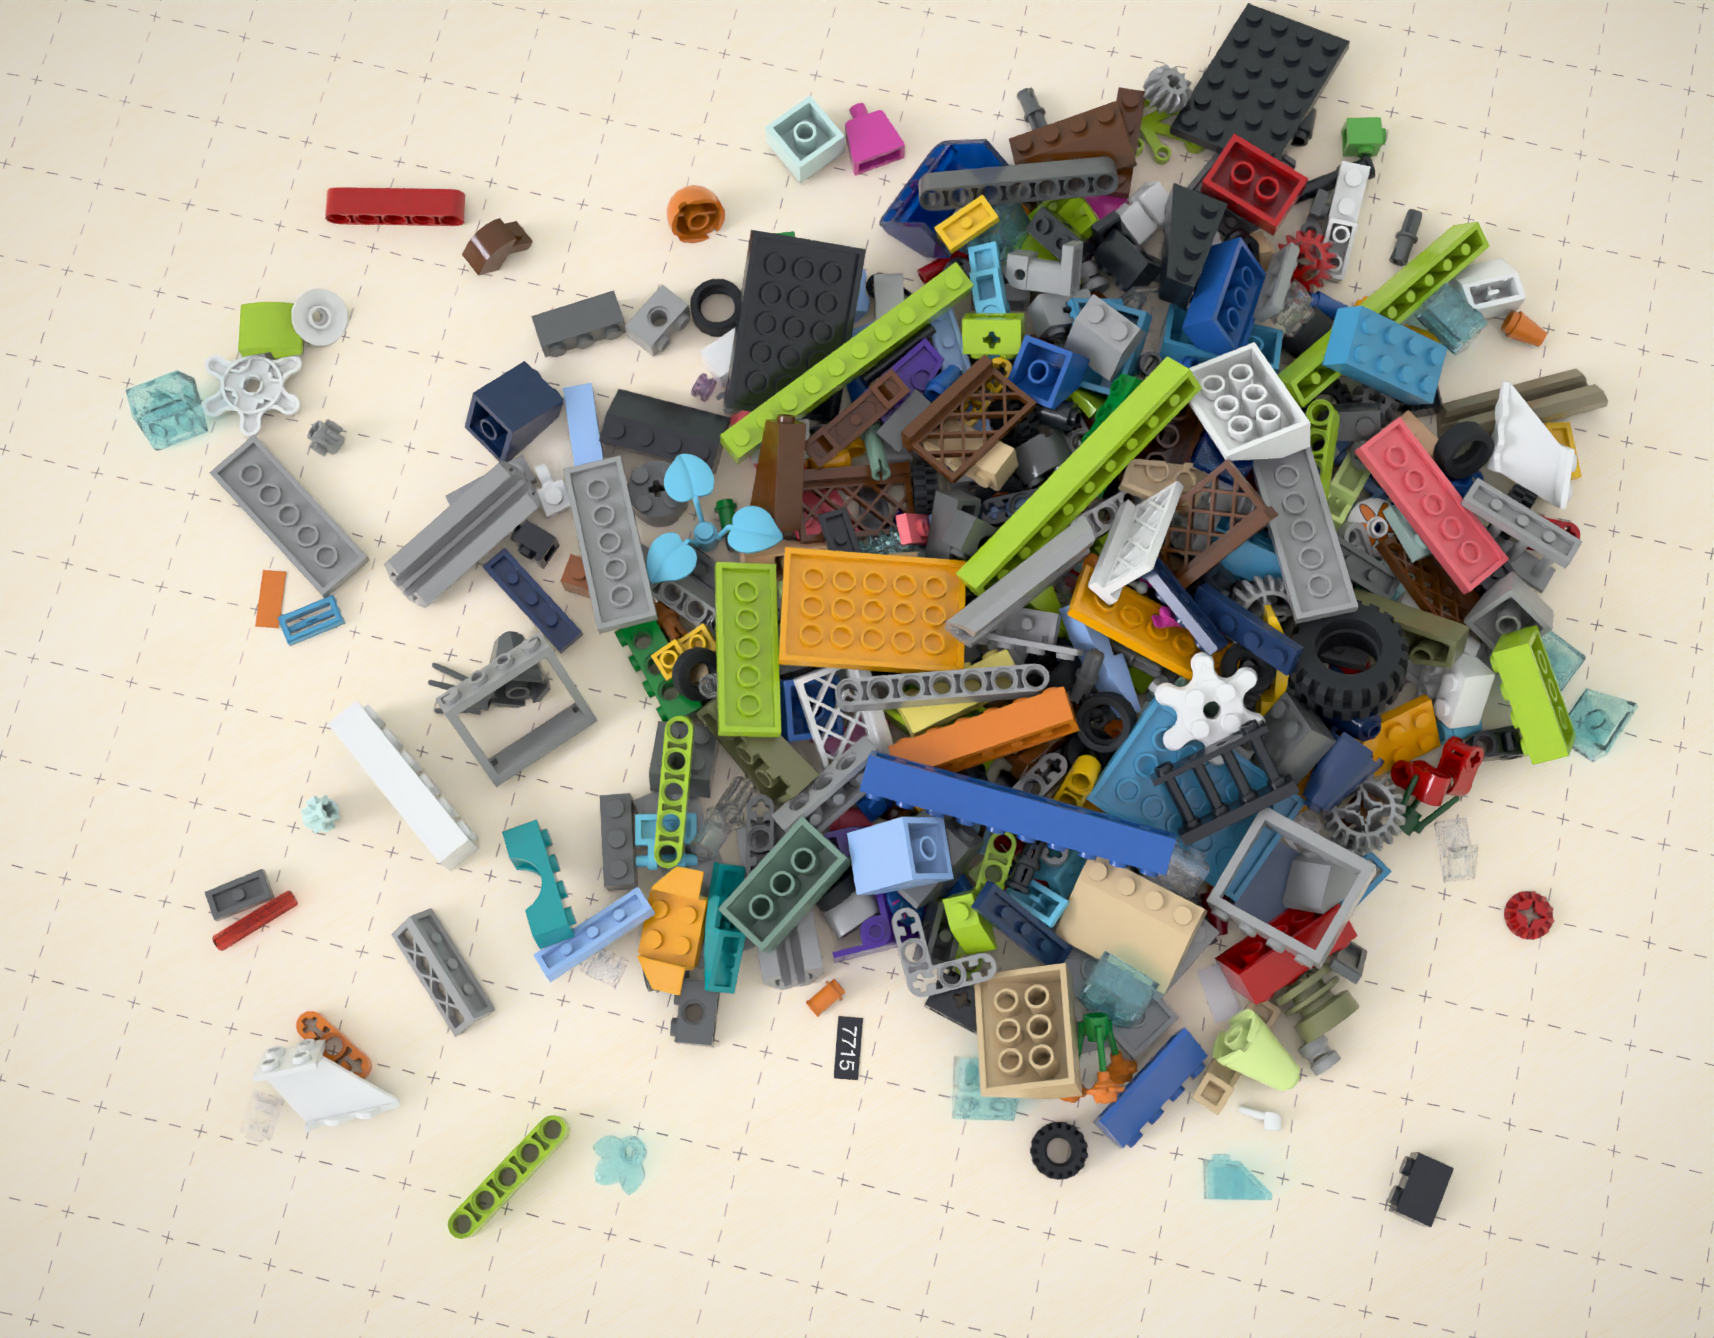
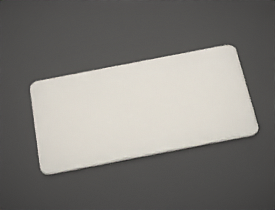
(1218, 993)

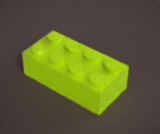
(1533, 695)

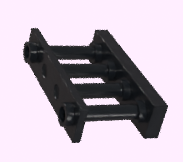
(1221, 813)

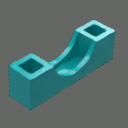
(548, 915)

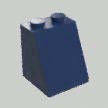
(512, 411)

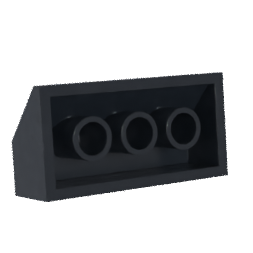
(663, 429)

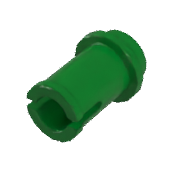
(726, 511)

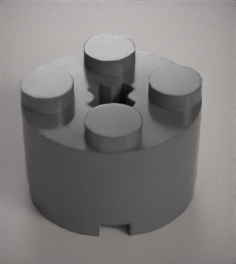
(1041, 458)
(643, 486)

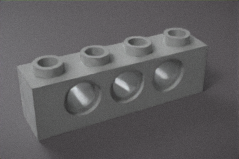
(830, 792)

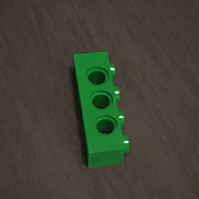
(655, 683)

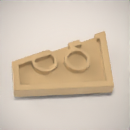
(1149, 477)

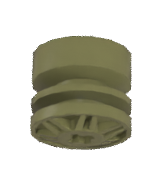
(1317, 1003)

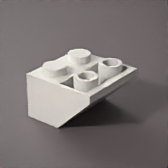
(1490, 287)
(1458, 691)

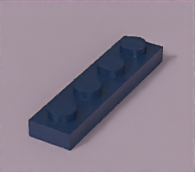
(532, 600)
(1186, 610)
(1249, 630)
(1020, 925)

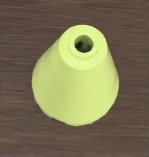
(1255, 1052)

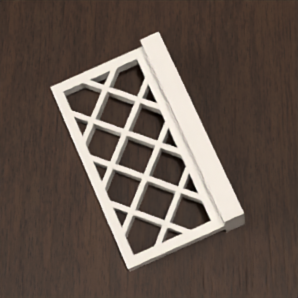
(1133, 542)
(873, 721)

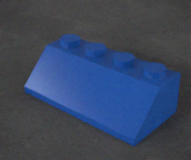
(1225, 298)
(1151, 1088)

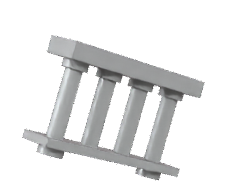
(1529, 530)

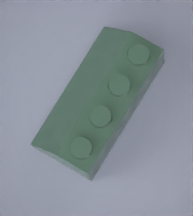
(785, 885)

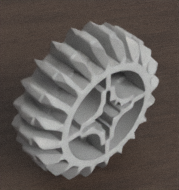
(1256, 595)
(1375, 810)

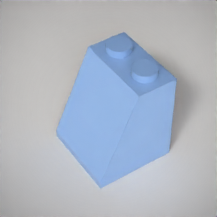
(899, 855)

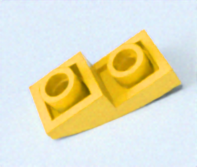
(667, 655)

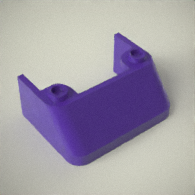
(875, 931)

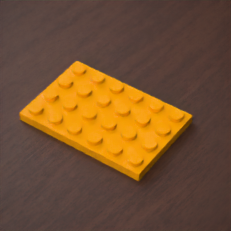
(869, 611)

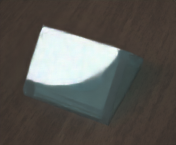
(1599, 722)

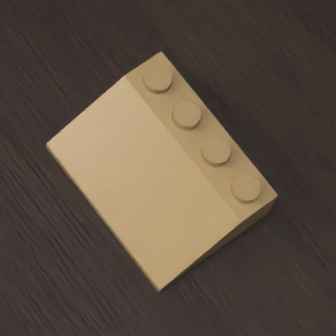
(1130, 920)
(1028, 1034)

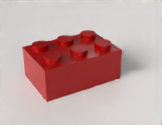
(1254, 184)

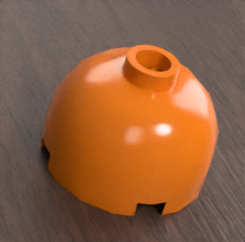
(694, 213)

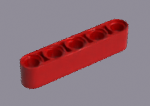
(395, 206)

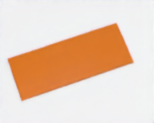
(270, 598)

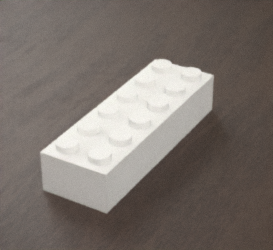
(399, 780)

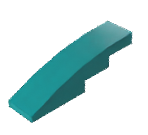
(722, 938)

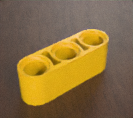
(1078, 781)

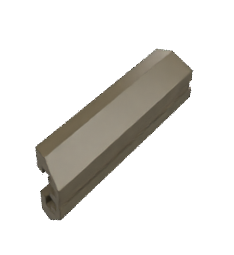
(1548, 397)

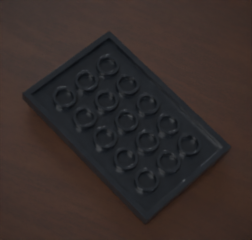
(1260, 83)
(791, 316)

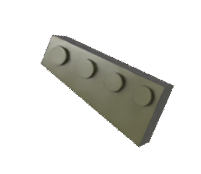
(1429, 636)
(767, 761)

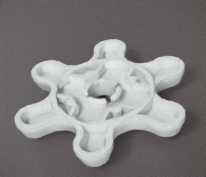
(250, 405)
(1190, 700)

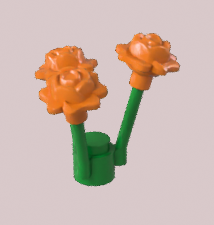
(1119, 1071)

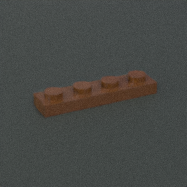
(1132, 105)

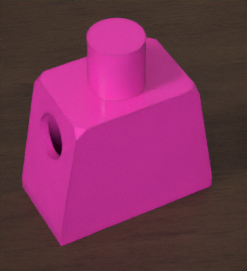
(871, 140)

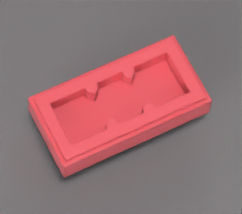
(913, 528)

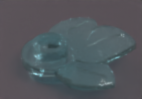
(616, 1164)

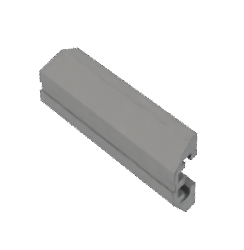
(463, 534)
(1022, 584)
(798, 957)

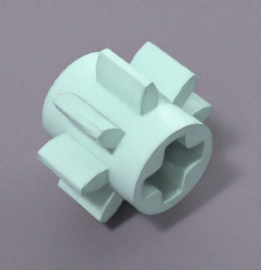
(320, 814)

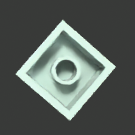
(805, 139)

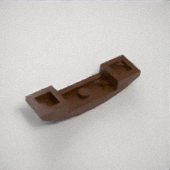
(856, 418)

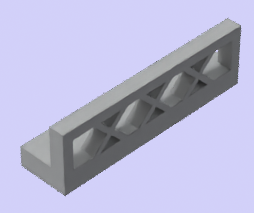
(446, 967)

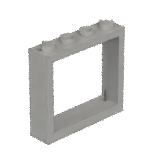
(538, 741)
(1315, 843)

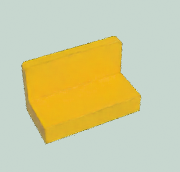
(966, 224)

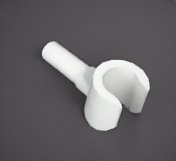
(1272, 1120)

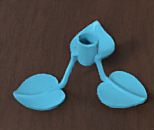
(674, 560)

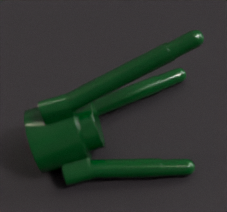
(1412, 816)

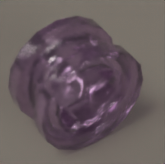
(704, 387)

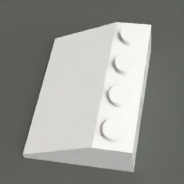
(1248, 407)

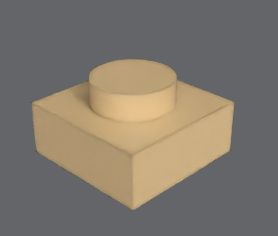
(1265, 250)

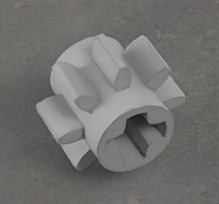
(325, 437)

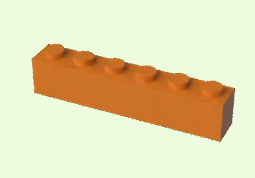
(992, 733)

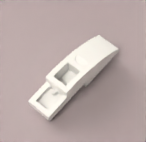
(1343, 214)

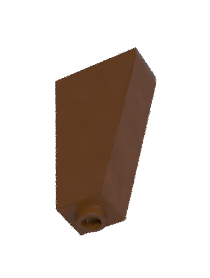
(781, 471)

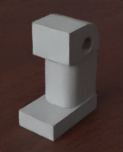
(1061, 277)

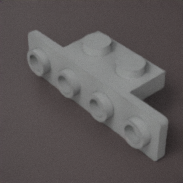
(1036, 631)

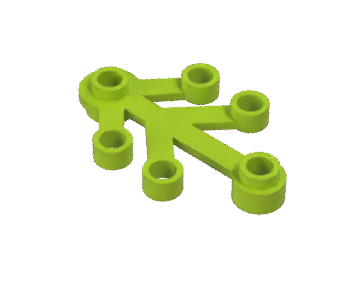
(1151, 126)

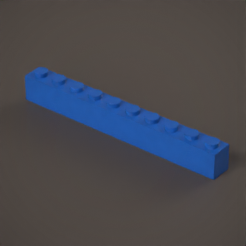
(1018, 812)

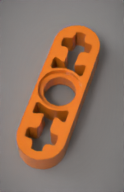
(323, 1024)

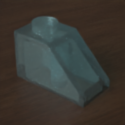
(1231, 1180)

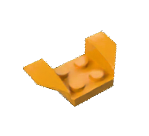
(675, 933)

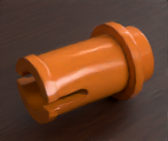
(826, 997)

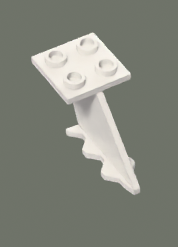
(1529, 452)
(319, 1087)

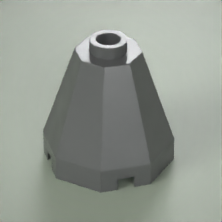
(529, 684)

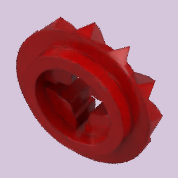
(1518, 922)

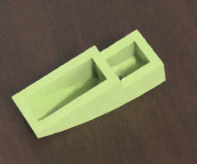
(1345, 490)

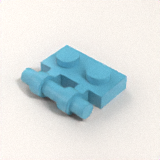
(645, 836)

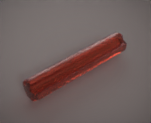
(254, 920)

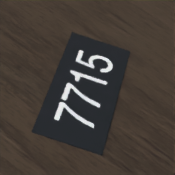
(848, 1048)

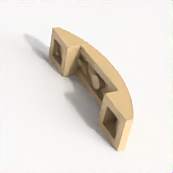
(1219, 1080)

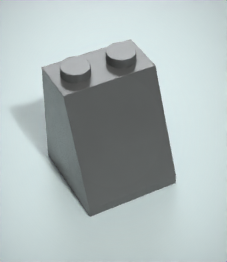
(962, 846)

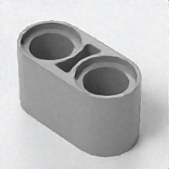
(851, 914)

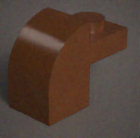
(493, 243)

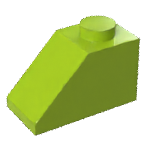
(968, 926)

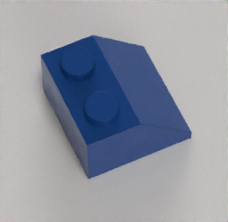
(1047, 371)
(793, 720)

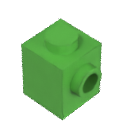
(1362, 136)

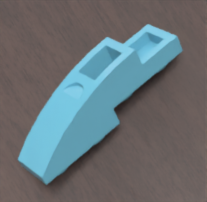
(988, 282)

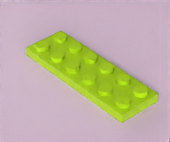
(747, 650)

